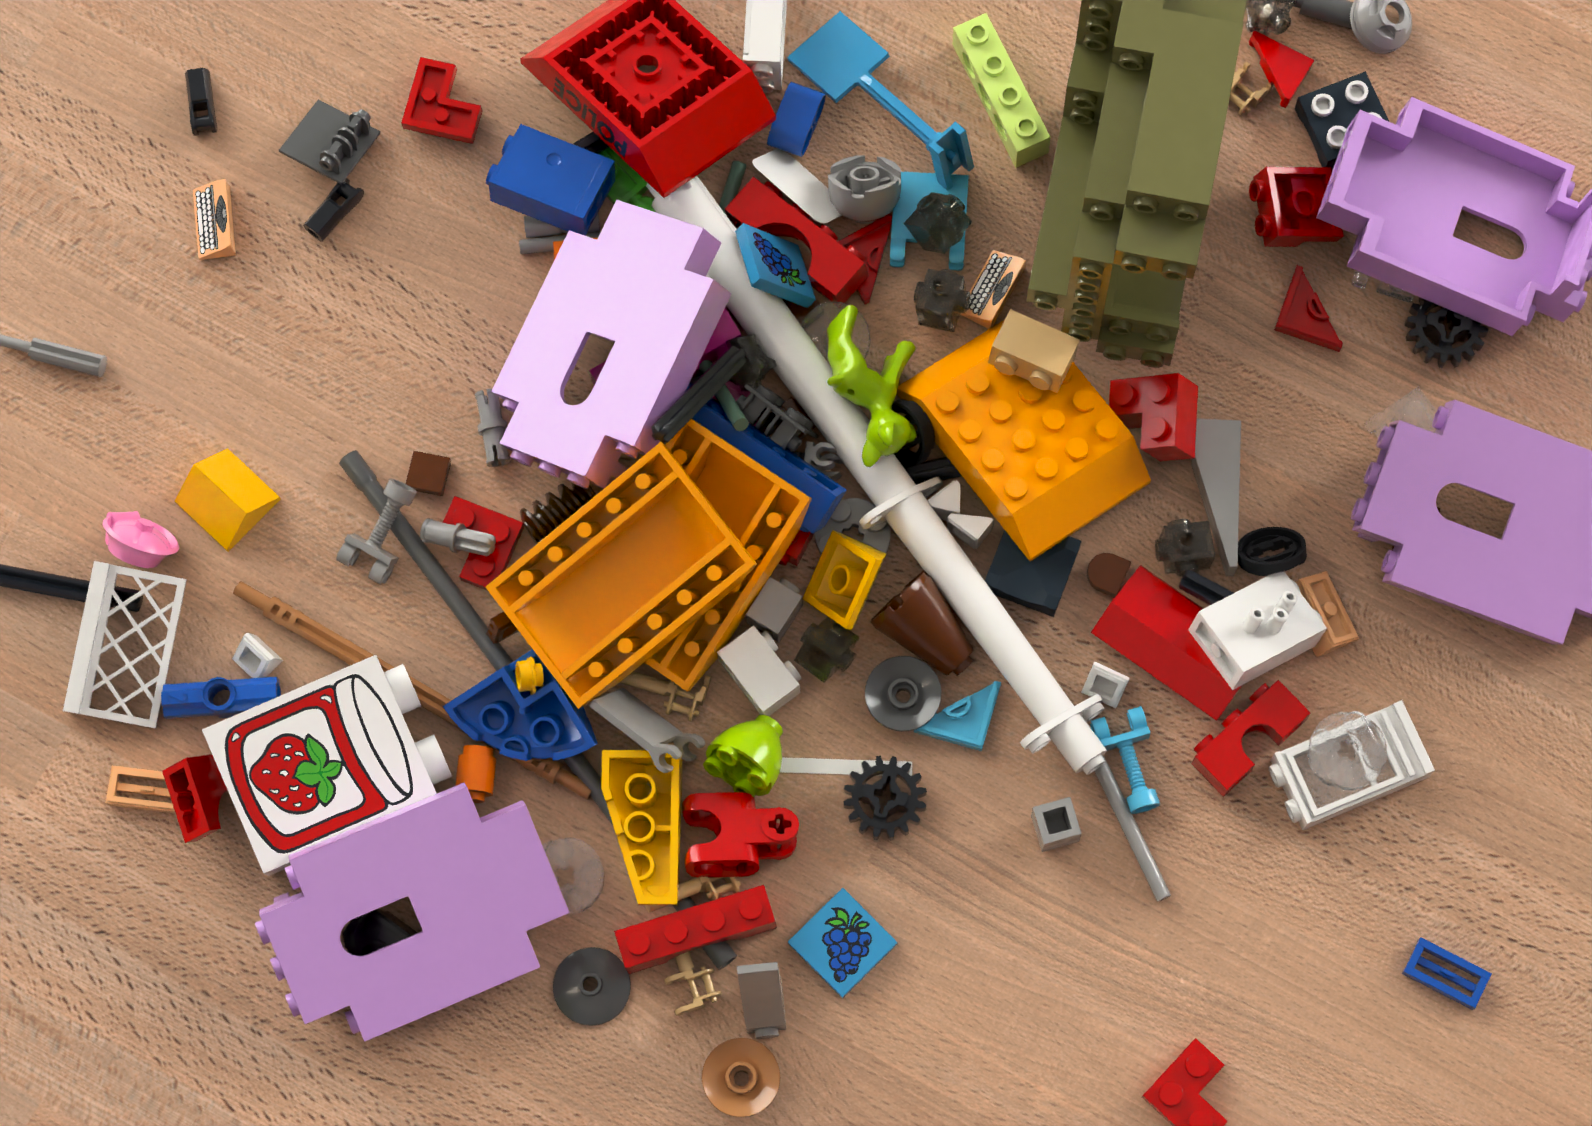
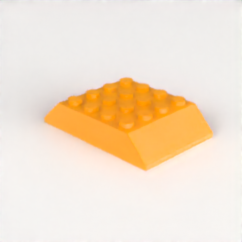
(1028, 453)
(761, 514)
(622, 576)

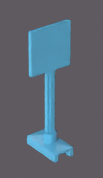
(844, 57)

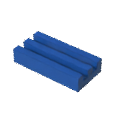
(1416, 958)

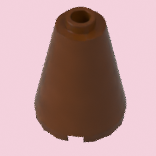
(925, 626)

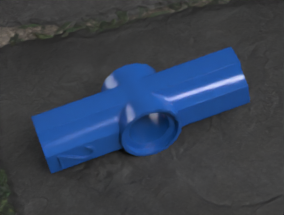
(197, 698)

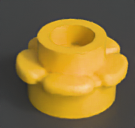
(528, 675)

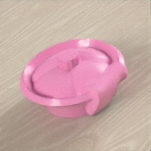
(138, 539)

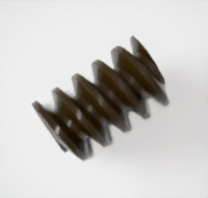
(556, 512)

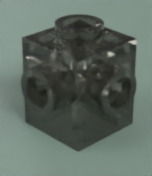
(938, 222)
(941, 299)
(1185, 547)
(826, 649)

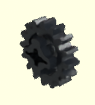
(1432, 327)
(867, 794)

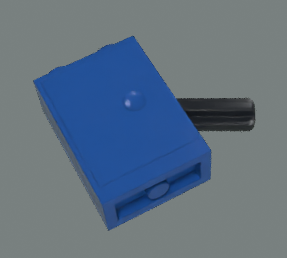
(552, 178)

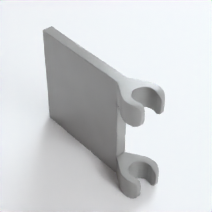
(646, 727)

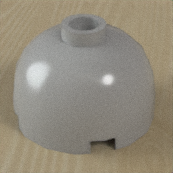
(863, 188)

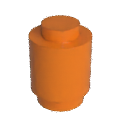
(477, 770)

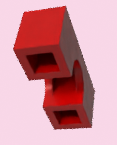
(1272, 712)

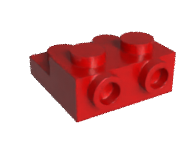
(1289, 206)

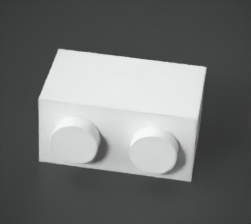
(759, 671)

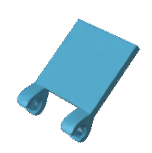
(914, 188)

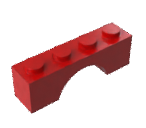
(833, 268)
(695, 927)

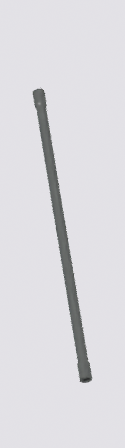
(366, 481)

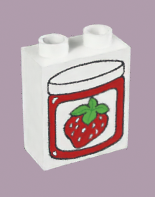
(324, 759)

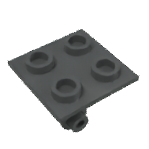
(330, 140)
(793, 421)

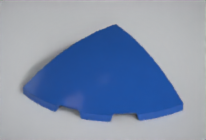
(523, 723)

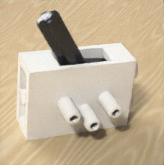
(1253, 627)

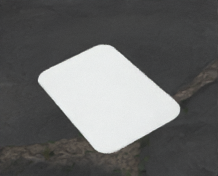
(797, 184)

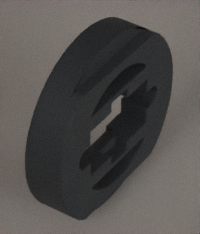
(924, 434)
(1273, 539)

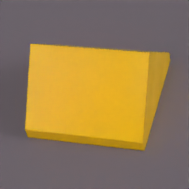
(225, 497)
(843, 578)

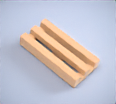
(114, 785)

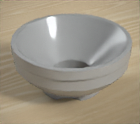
(1374, 28)

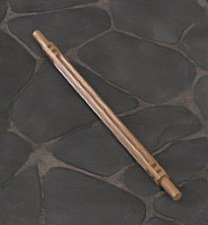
(431, 700)

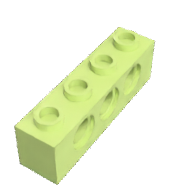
(1001, 90)

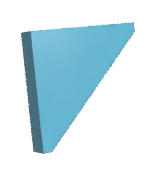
(965, 720)

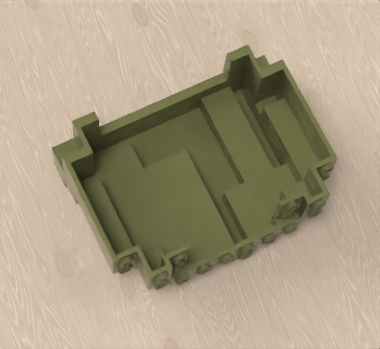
(1135, 170)

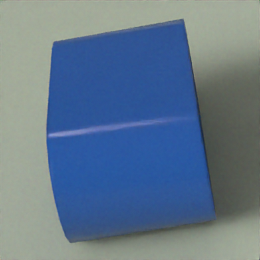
(796, 119)

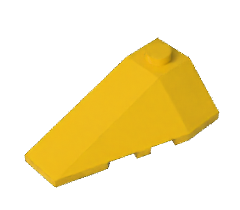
(646, 820)

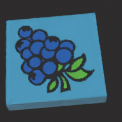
(775, 265)
(842, 943)

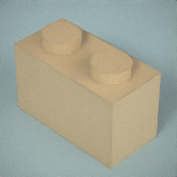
(1033, 351)

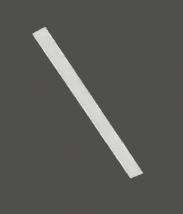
(829, 766)

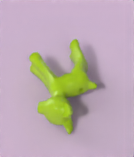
(867, 388)

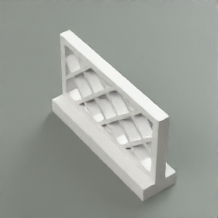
(91, 640)

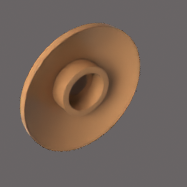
(735, 1057)

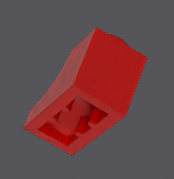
(195, 795)

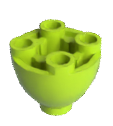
(747, 756)

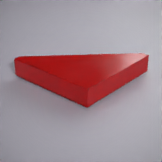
(1281, 65)
(871, 244)
(1305, 316)

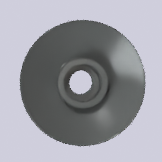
(898, 675)
(591, 1006)

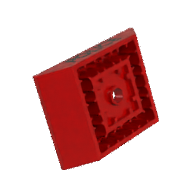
(658, 121)

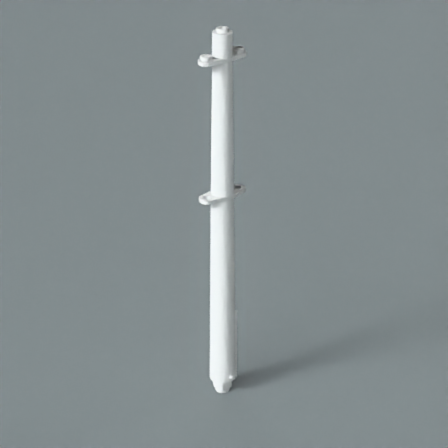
(891, 489)

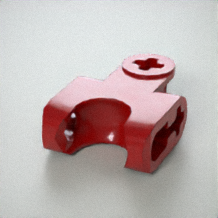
(741, 833)

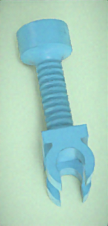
(1141, 798)

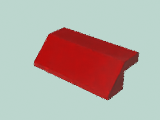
(1151, 627)

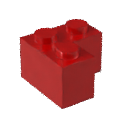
(1163, 410)

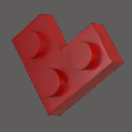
(431, 109)
(481, 569)
(1178, 1089)

